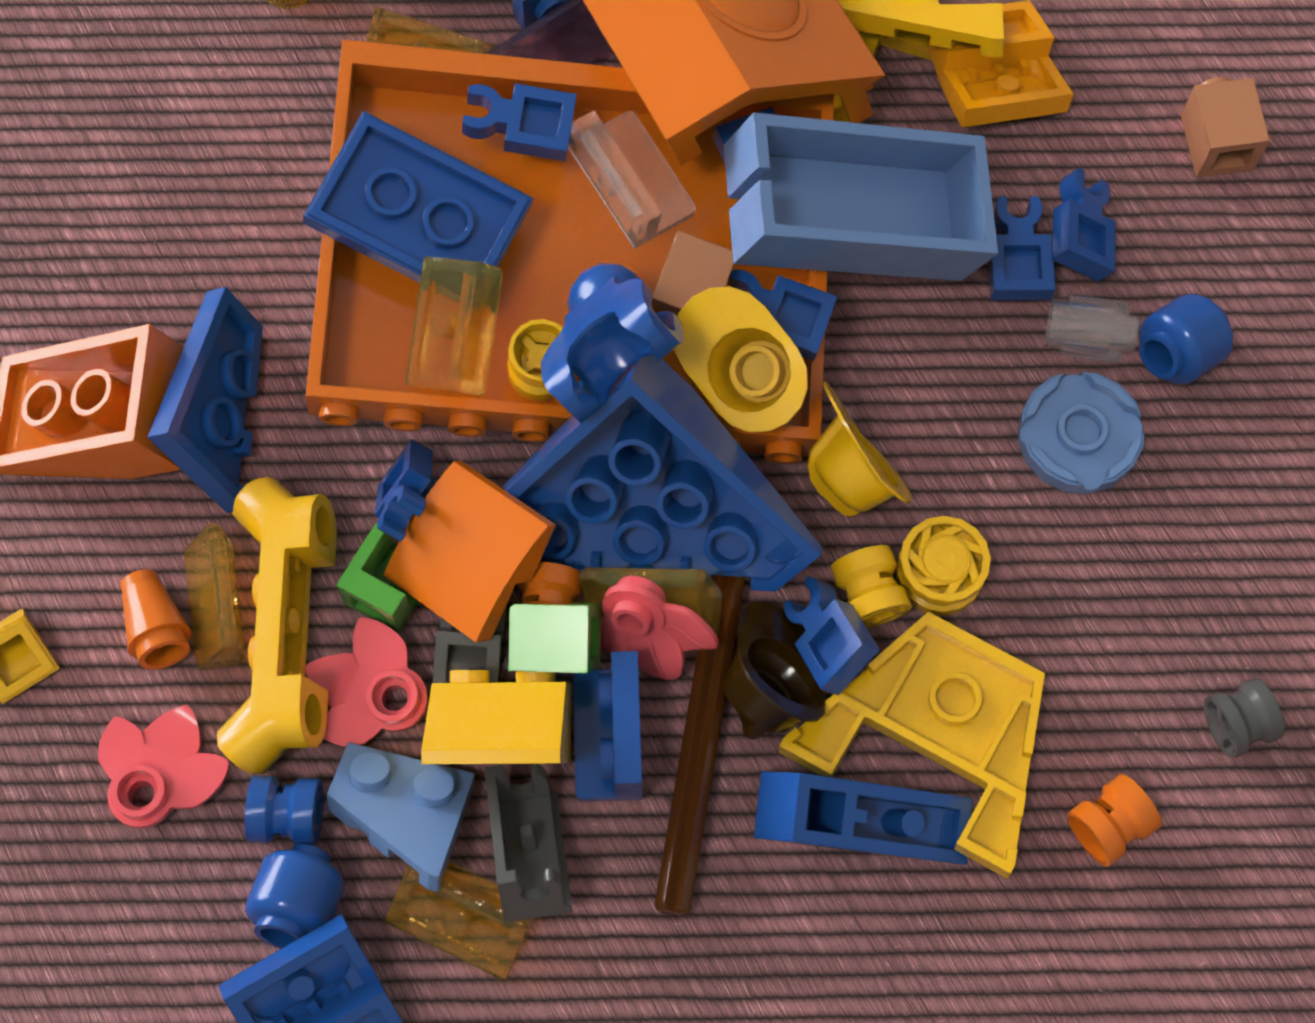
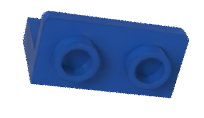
(608, 731)

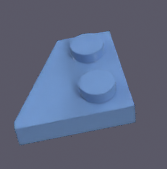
(402, 806)

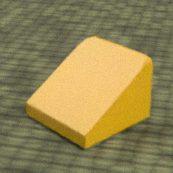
(22, 656)

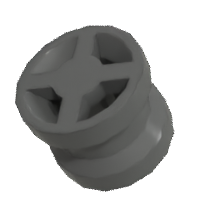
(1244, 717)

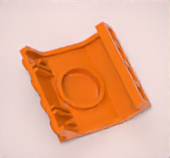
(717, 56)

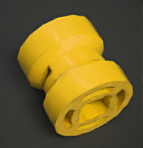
(525, 354)
(870, 585)

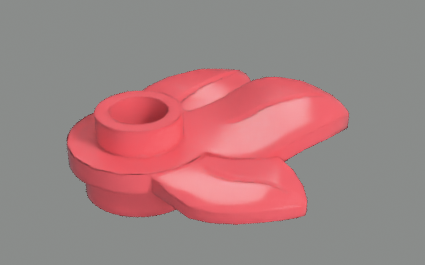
(642, 621)
(362, 682)
(159, 757)

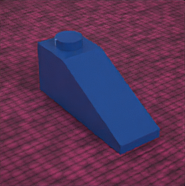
(860, 816)

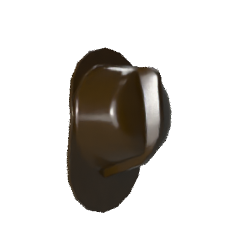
(768, 675)

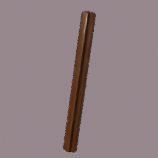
(698, 759)

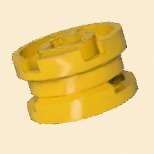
(943, 565)

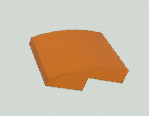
(469, 550)

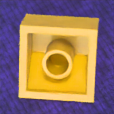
(498, 721)

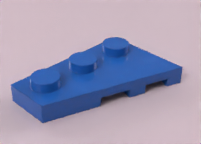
(207, 397)

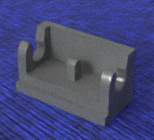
(527, 845)

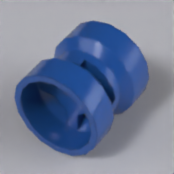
(287, 810)

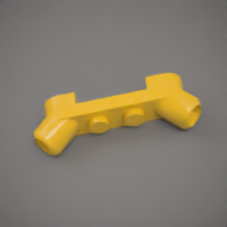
(283, 703)

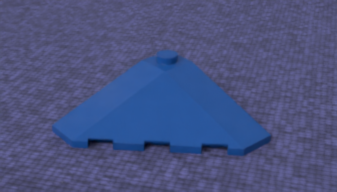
(661, 489)

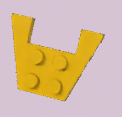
(942, 22)
(955, 706)

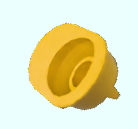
(741, 359)
(850, 468)

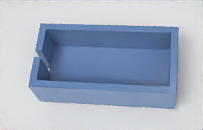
(859, 198)

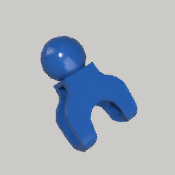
(604, 335)

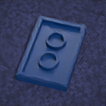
(413, 201)

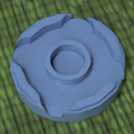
(1080, 432)

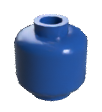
(1185, 339)
(293, 894)

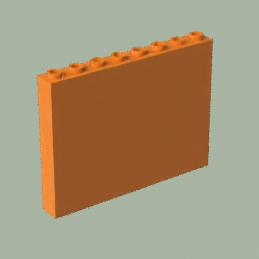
(369, 309)

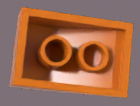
(87, 406)

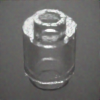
(1091, 328)

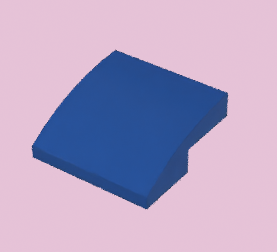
(312, 981)

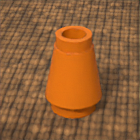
(153, 622)

